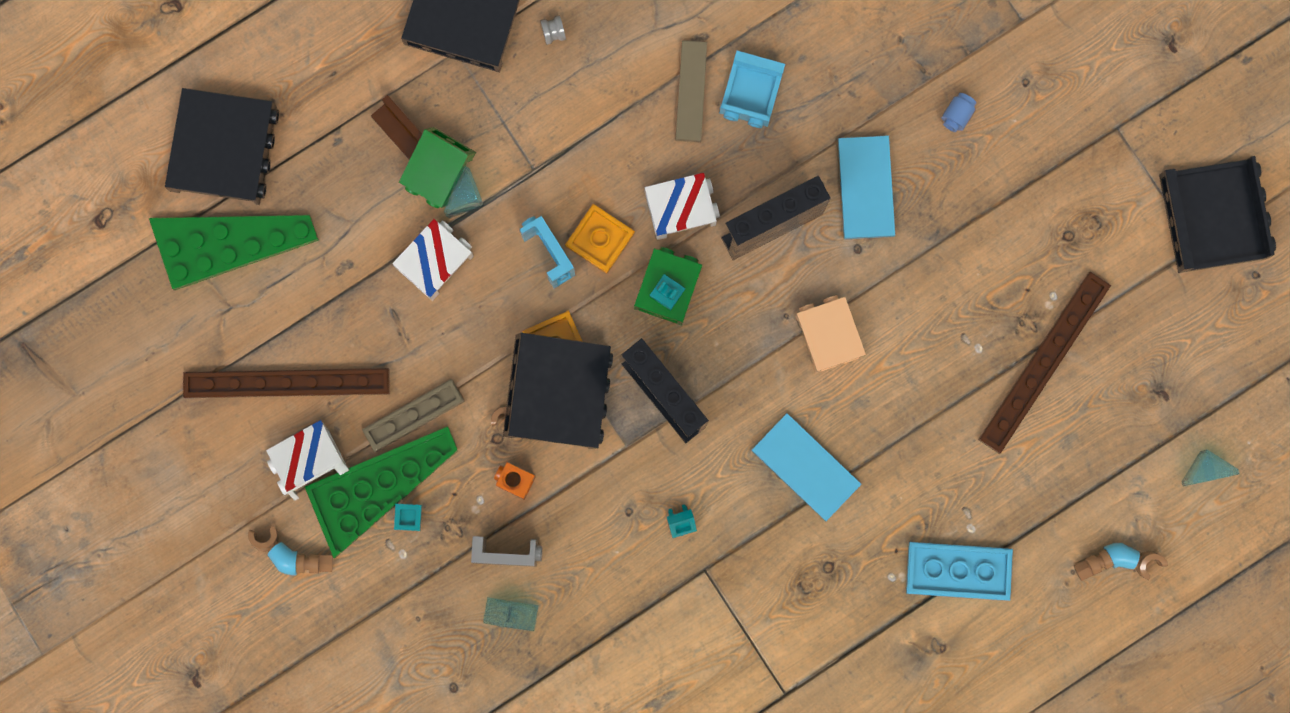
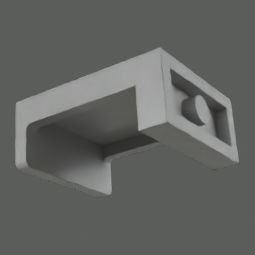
(480, 556)

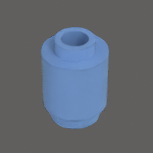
(959, 112)

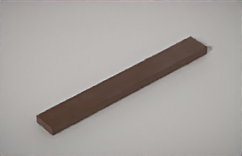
(1044, 362)
(286, 383)

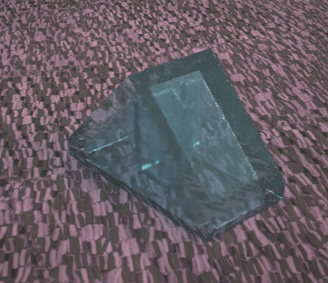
(464, 196)
(1207, 468)
(510, 614)

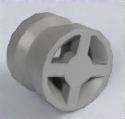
(553, 30)

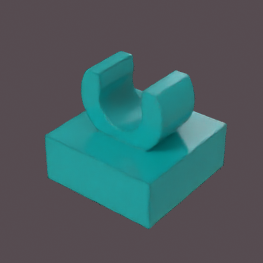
(667, 292)
(408, 517)
(681, 523)

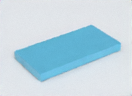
(866, 187)
(806, 467)
(959, 571)

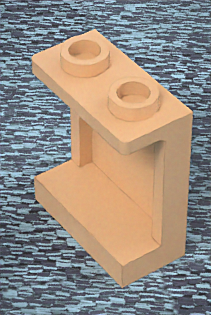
(830, 333)

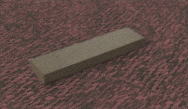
(691, 91)
(413, 415)

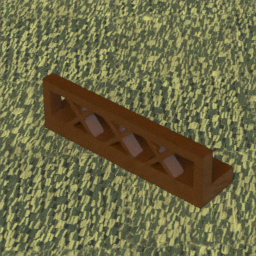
(397, 126)

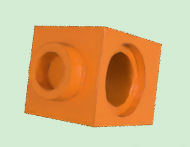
(524, 486)

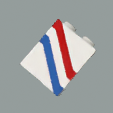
(681, 205)
(433, 258)
(305, 458)

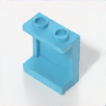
(751, 89)
(564, 269)

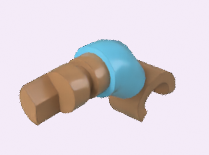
(1116, 556)
(290, 561)

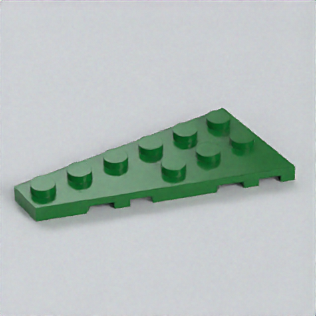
(211, 246)
(368, 491)

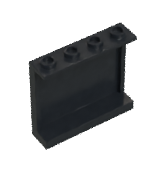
(462, 29)
(221, 145)
(1217, 215)
(776, 217)
(557, 391)
(664, 391)

